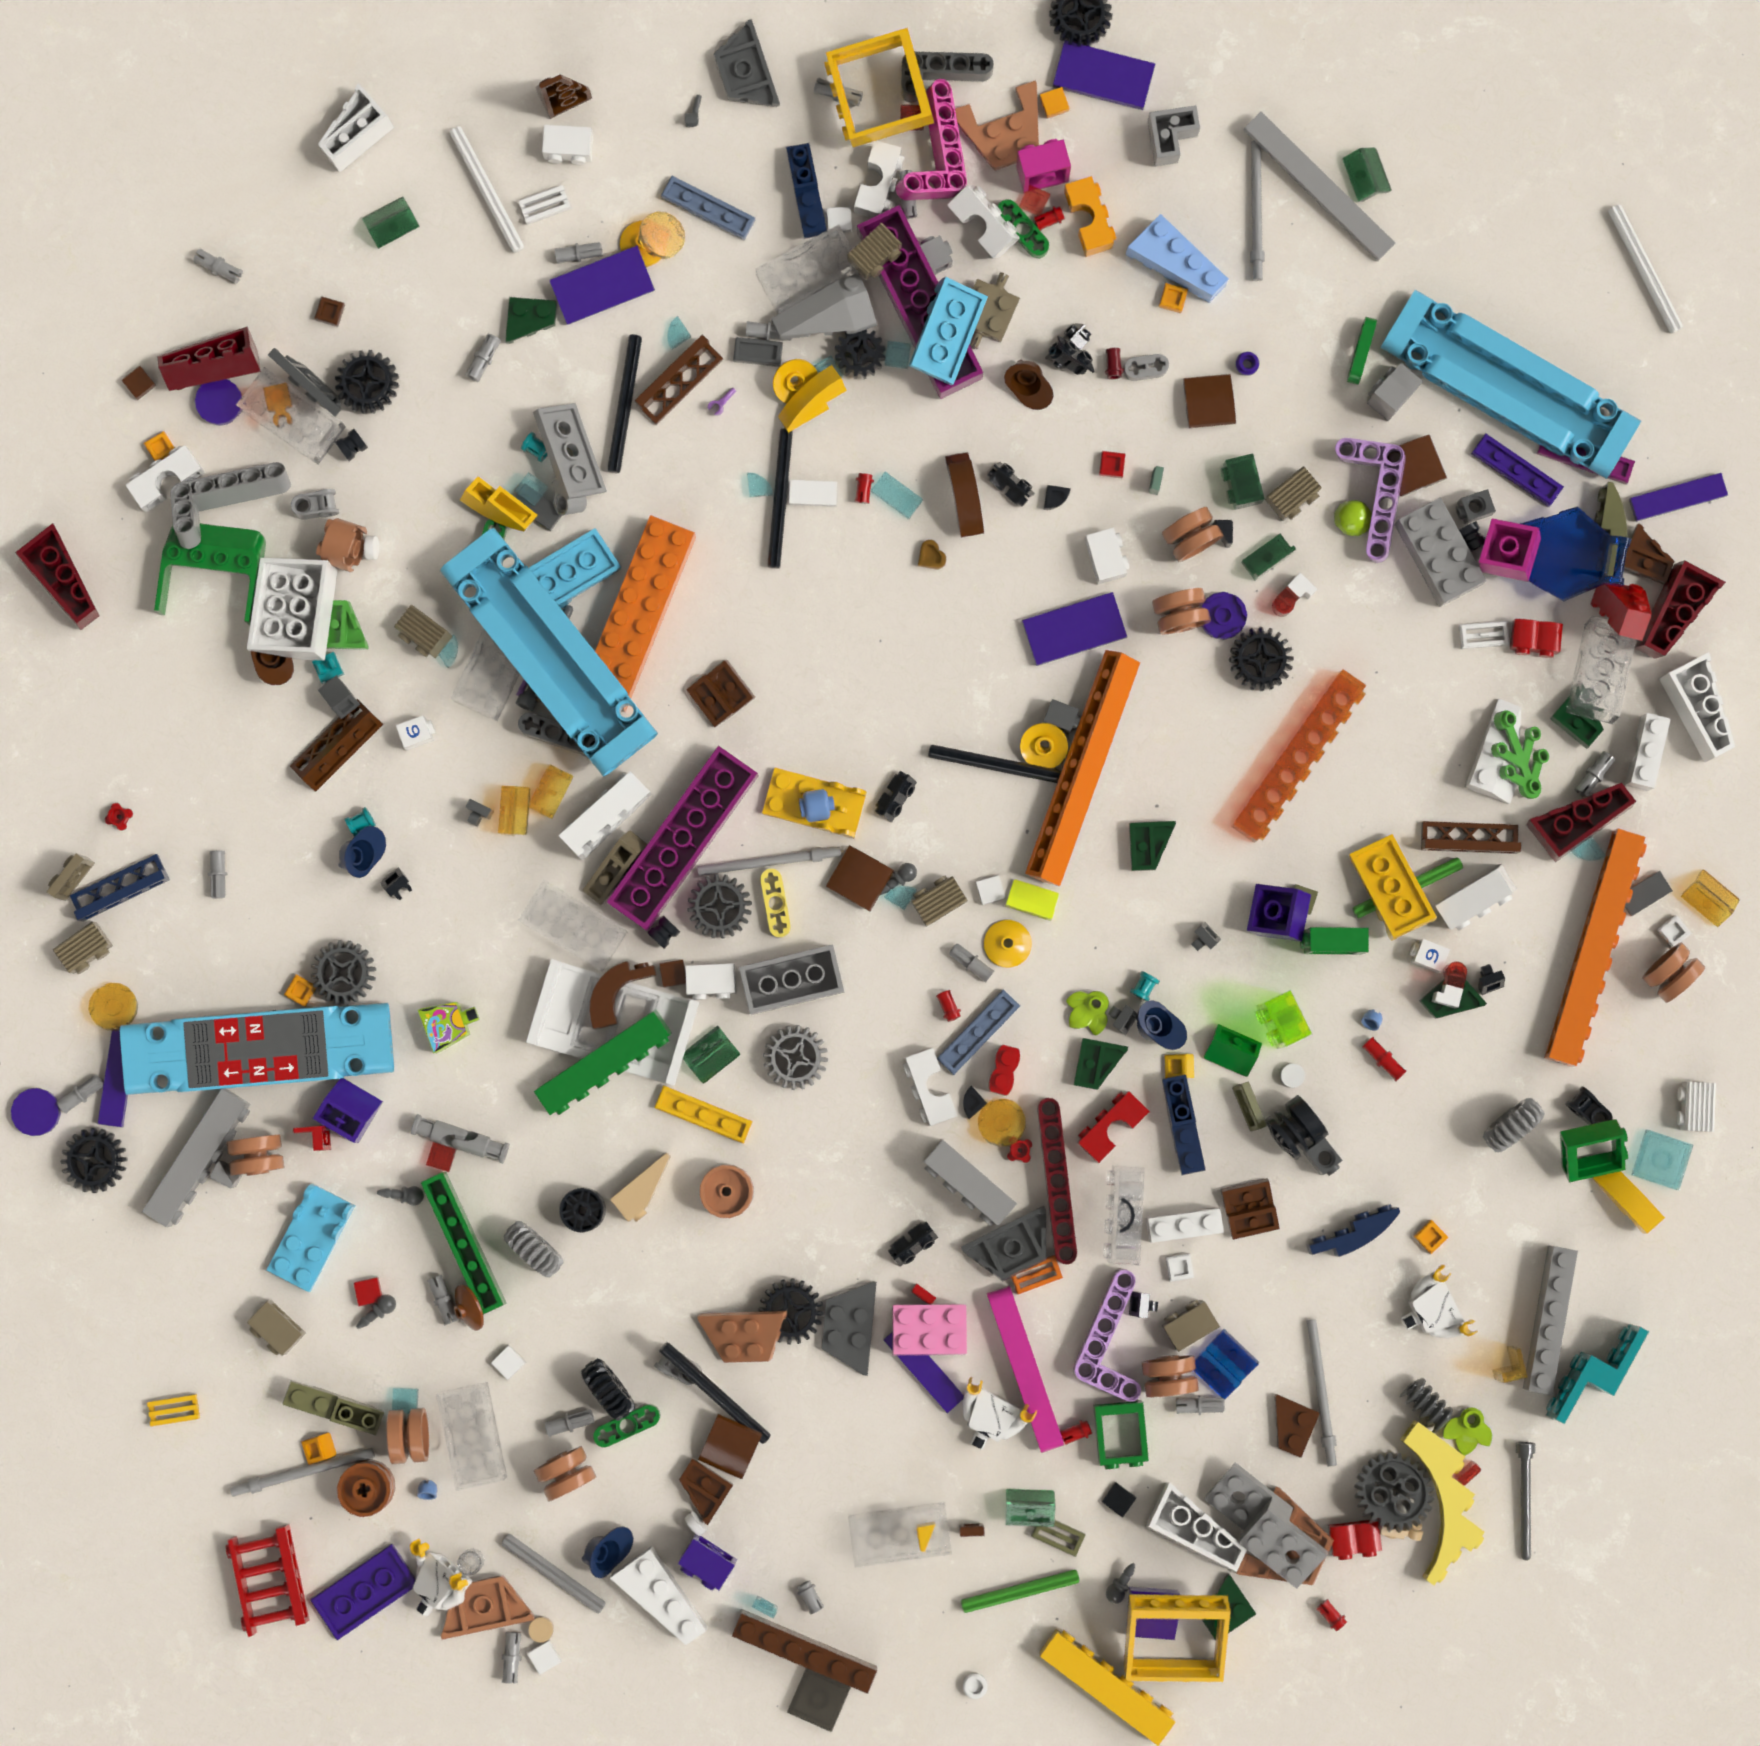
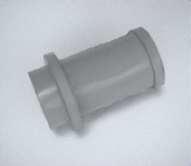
(810, 1597)

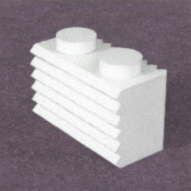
(1696, 1106)

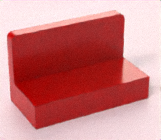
(320, 1136)

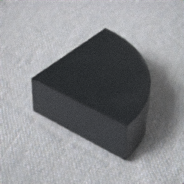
(1055, 496)
(972, 1102)

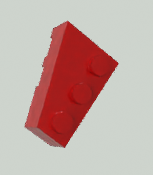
(1625, 607)

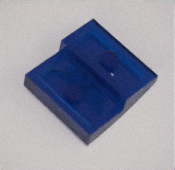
(1224, 1364)

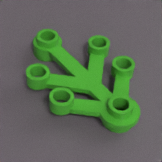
(1529, 781)

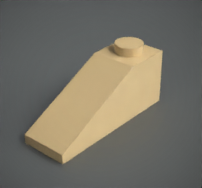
(638, 1194)

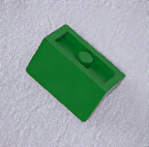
(1233, 1050)

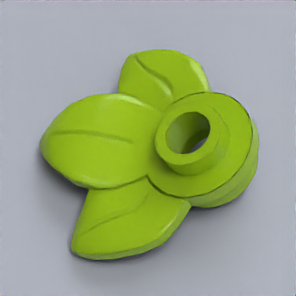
(1085, 1013)
(1467, 1434)

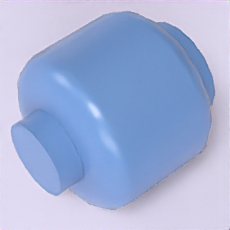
(816, 805)

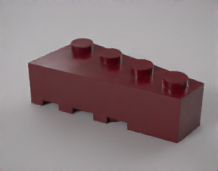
(210, 360)
(54, 569)
(1677, 607)
(1573, 824)

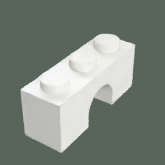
(886, 161)
(999, 233)
(146, 485)
(1651, 742)
(935, 1108)
(1184, 1225)

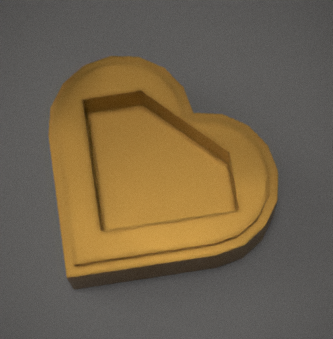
(931, 556)

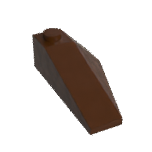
(562, 94)

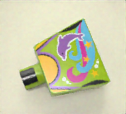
(446, 1024)

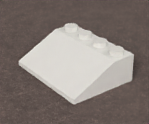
(292, 608)

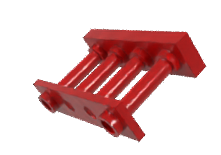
(286, 1563)

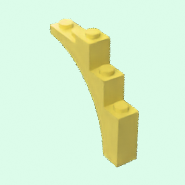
(1453, 1499)

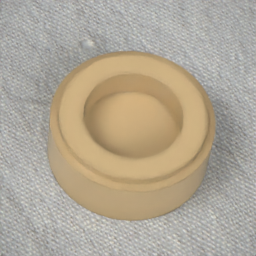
(541, 1629)

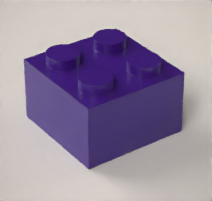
(1279, 912)
(707, 1562)

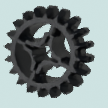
(1062, 22)
(358, 379)
(1261, 638)
(98, 1152)
(809, 1306)
(607, 1389)

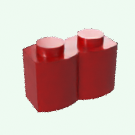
(1536, 637)
(1006, 1062)
(1355, 1539)

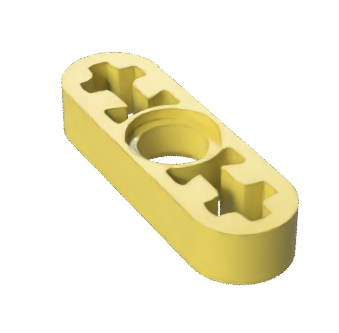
(784, 919)

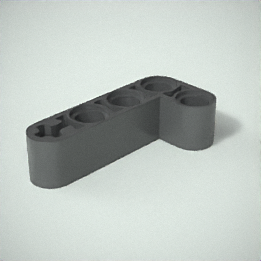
(947, 71)
(560, 740)

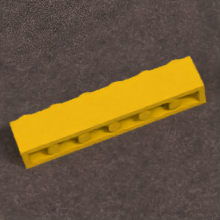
(1107, 1687)

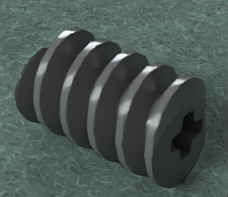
(1428, 1403)

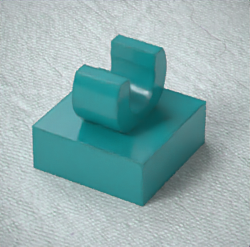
(329, 668)

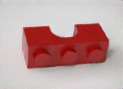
(1095, 1139)

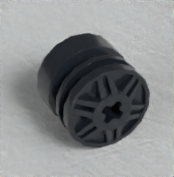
(1296, 1127)

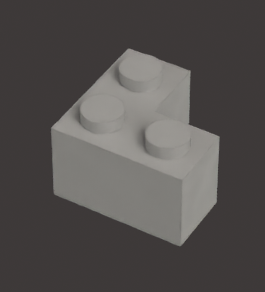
(1167, 128)
(1392, 393)

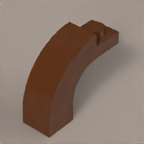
(965, 494)
(605, 992)

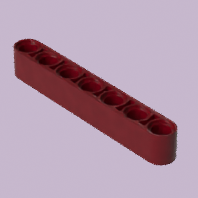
(1063, 1191)

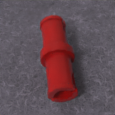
(1384, 1059)

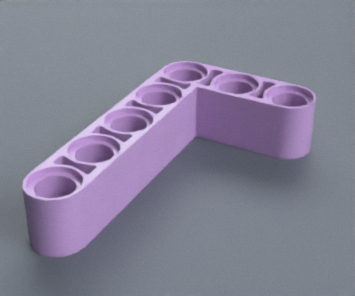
(1382, 491)
(1104, 1338)

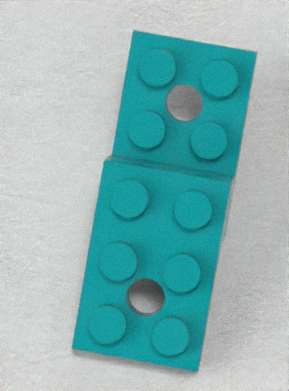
(1596, 1373)

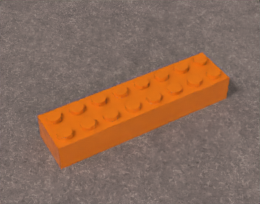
(644, 600)

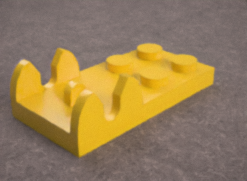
(788, 787)
(1392, 887)

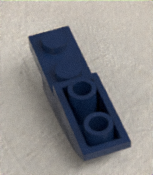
(806, 190)
(1183, 1125)
(1364, 1230)

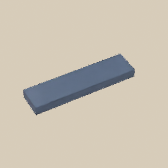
(708, 207)
(978, 1032)

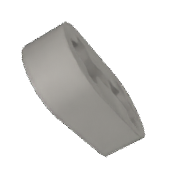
(1145, 361)

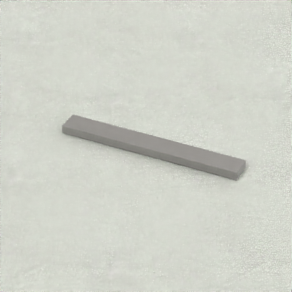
(1319, 186)

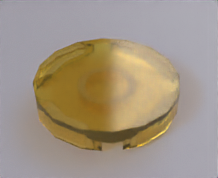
(661, 235)
(113, 1006)
(1001, 1122)

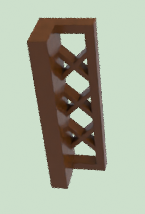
(672, 373)
(338, 747)
(1470, 845)

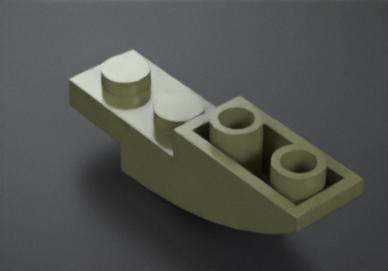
(1611, 517)
(333, 1407)

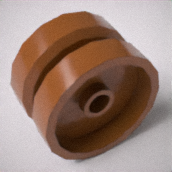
(355, 1498)

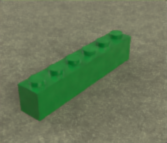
(603, 1062)
(463, 1242)

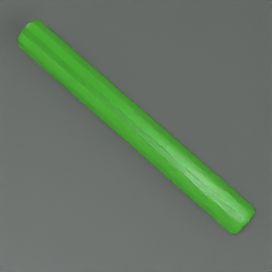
(1424, 880)
(1020, 1591)

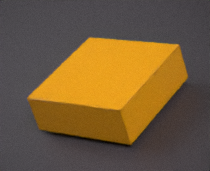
(1054, 102)
(1173, 298)
(159, 446)
(300, 990)
(1430, 1236)

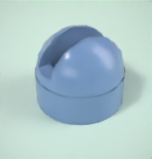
(1372, 1020)
(427, 1490)

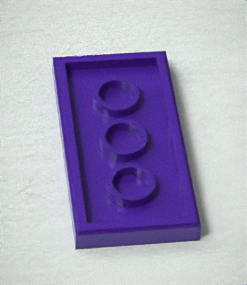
(1104, 75)
(602, 285)
(1074, 629)
(364, 1592)

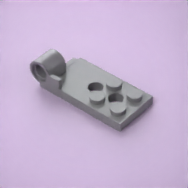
(574, 475)

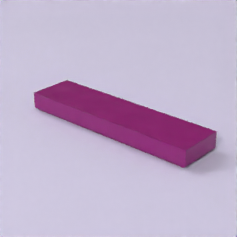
(1620, 473)

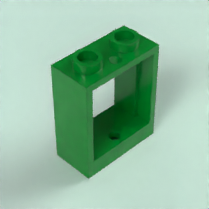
(1335, 941)
(1598, 1164)
(1116, 1409)

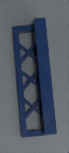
(119, 895)

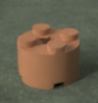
(342, 544)

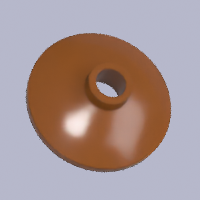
(468, 1308)

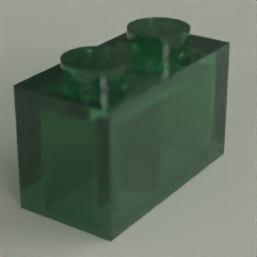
(1243, 482)

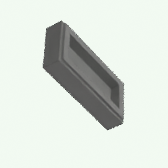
(758, 351)
(545, 512)
(1647, 893)

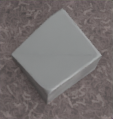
(222, 1175)

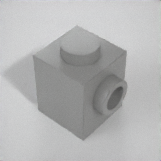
(937, 253)

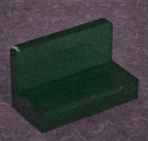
(1366, 173)
(390, 222)
(1268, 556)
(710, 1054)
(1030, 1507)

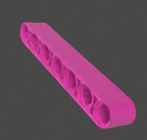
(1025, 1368)

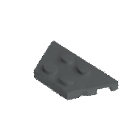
(745, 69)
(301, 375)
(1012, 1246)
(849, 1326)

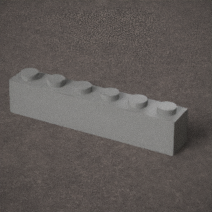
(196, 1158)
(1550, 1320)

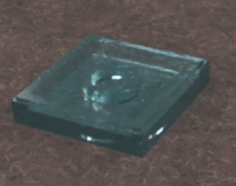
(1662, 1159)

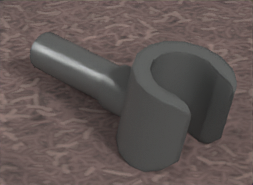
(692, 119)

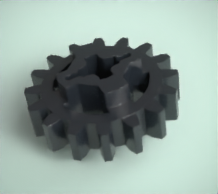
(851, 351)

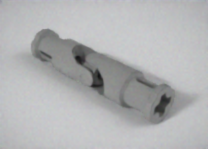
(476, 1143)

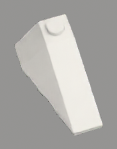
(1485, 770)

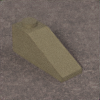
(615, 867)

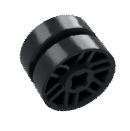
(582, 1222)

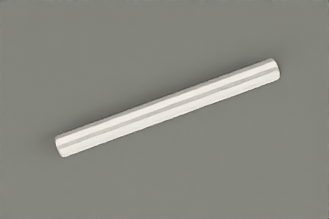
(486, 189)
(1645, 268)

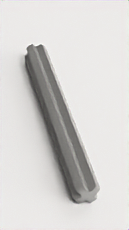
(553, 1573)

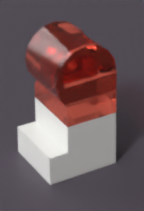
(1291, 594)
(1455, 977)

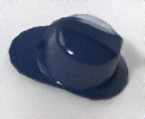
(363, 851)
(1161, 1025)
(606, 1552)

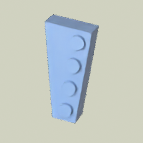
(1176, 258)

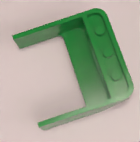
(219, 550)

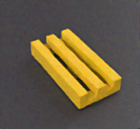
(152, 1413)

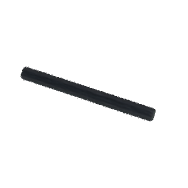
(624, 403)
(780, 498)
(994, 763)
(712, 1390)

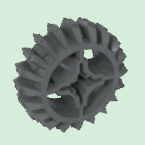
(734, 904)
(335, 979)

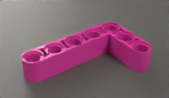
(941, 150)

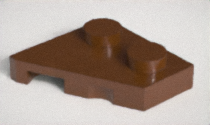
(1647, 557)
(1293, 1425)
(705, 1489)

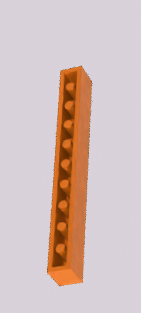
(1082, 767)
(1595, 947)

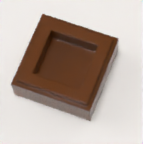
(329, 311)
(138, 383)
(673, 973)
(971, 1530)

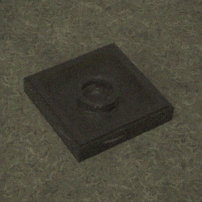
(818, 1699)

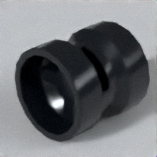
(351, 444)
(1472, 537)
(663, 932)

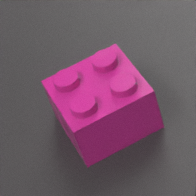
(1043, 165)
(1510, 550)

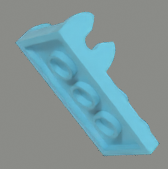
(948, 330)
(576, 567)
(310, 1237)

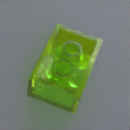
(1282, 1020)

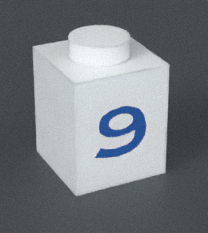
(416, 732)
(1429, 955)

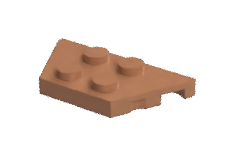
(743, 1334)
(486, 1606)

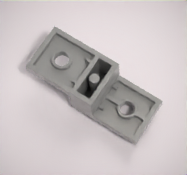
(1266, 1525)

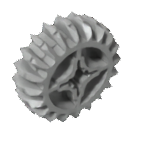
(812, 1064)
(1513, 1125)
(533, 1249)

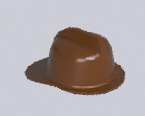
(1029, 384)
(273, 668)

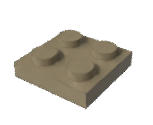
(74, 871)

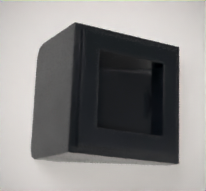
(1226, 527)
(1119, 1499)

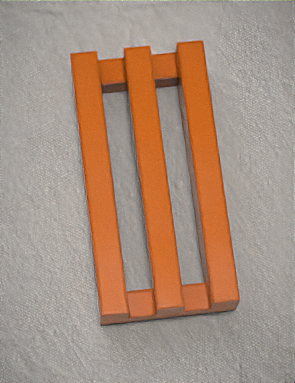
(1040, 1283)

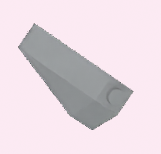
(835, 308)

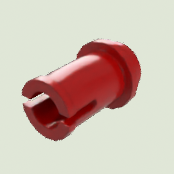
(1049, 218)
(863, 488)
(948, 1006)
(1076, 1432)
(1331, 1615)

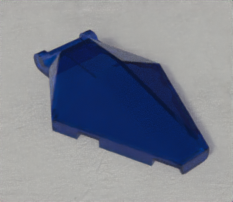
(1575, 555)

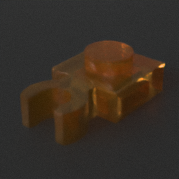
(277, 401)

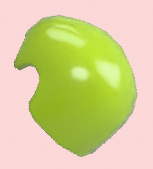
(1353, 517)

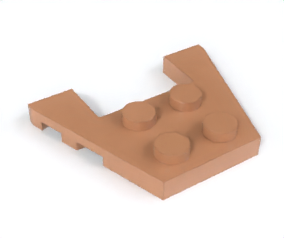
(1004, 137)
(1256, 1568)

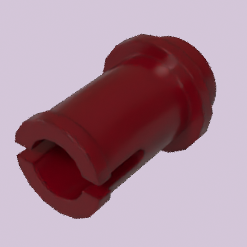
(1114, 368)

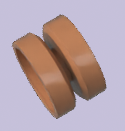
(1191, 532)
(1181, 611)
(1673, 972)
(255, 1155)
(741, 1191)
(1170, 1378)
(408, 1436)
(564, 1472)

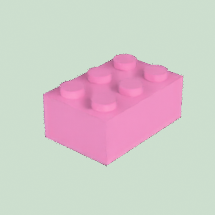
(929, 1330)

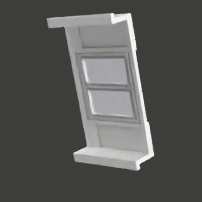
(565, 1023)

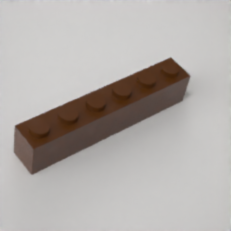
(805, 1651)

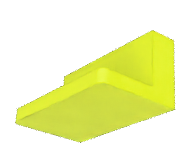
(1032, 899)

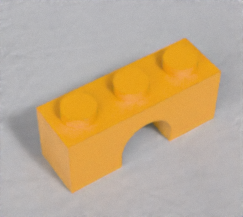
(1084, 196)

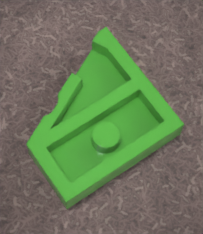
(345, 628)

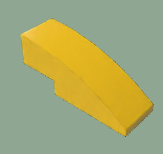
(812, 399)
(497, 505)
(1630, 1200)

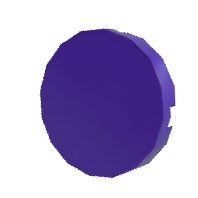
(218, 402)
(1226, 614)
(35, 1112)

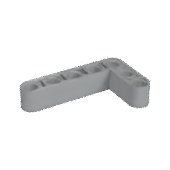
(220, 491)

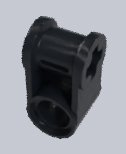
(1588, 1107)

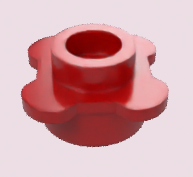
(115, 810)
(1024, 1155)

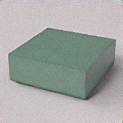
(1156, 480)

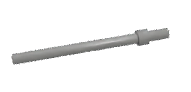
(1257, 256)
(816, 854)
(1328, 1439)
(256, 1484)

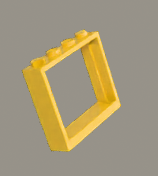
(864, 49)
(1177, 1608)

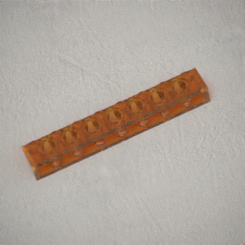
(1342, 684)

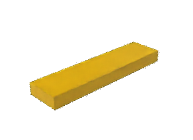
(703, 1114)

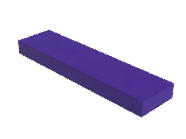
(1517, 470)
(1678, 497)
(113, 1095)
(932, 1378)

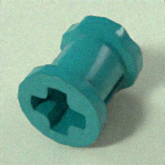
(535, 447)
(360, 821)
(1144, 986)

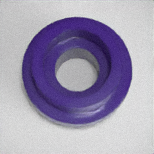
(1247, 356)

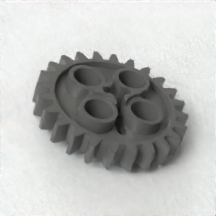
(1386, 1512)

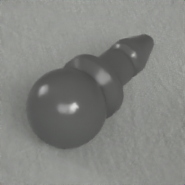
(905, 873)
(412, 1195)
(385, 1305)
(1116, 1592)

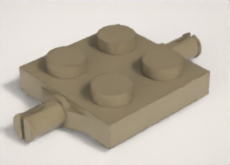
(996, 312)

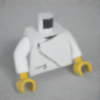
(1435, 1308)
(992, 1415)
(437, 1580)

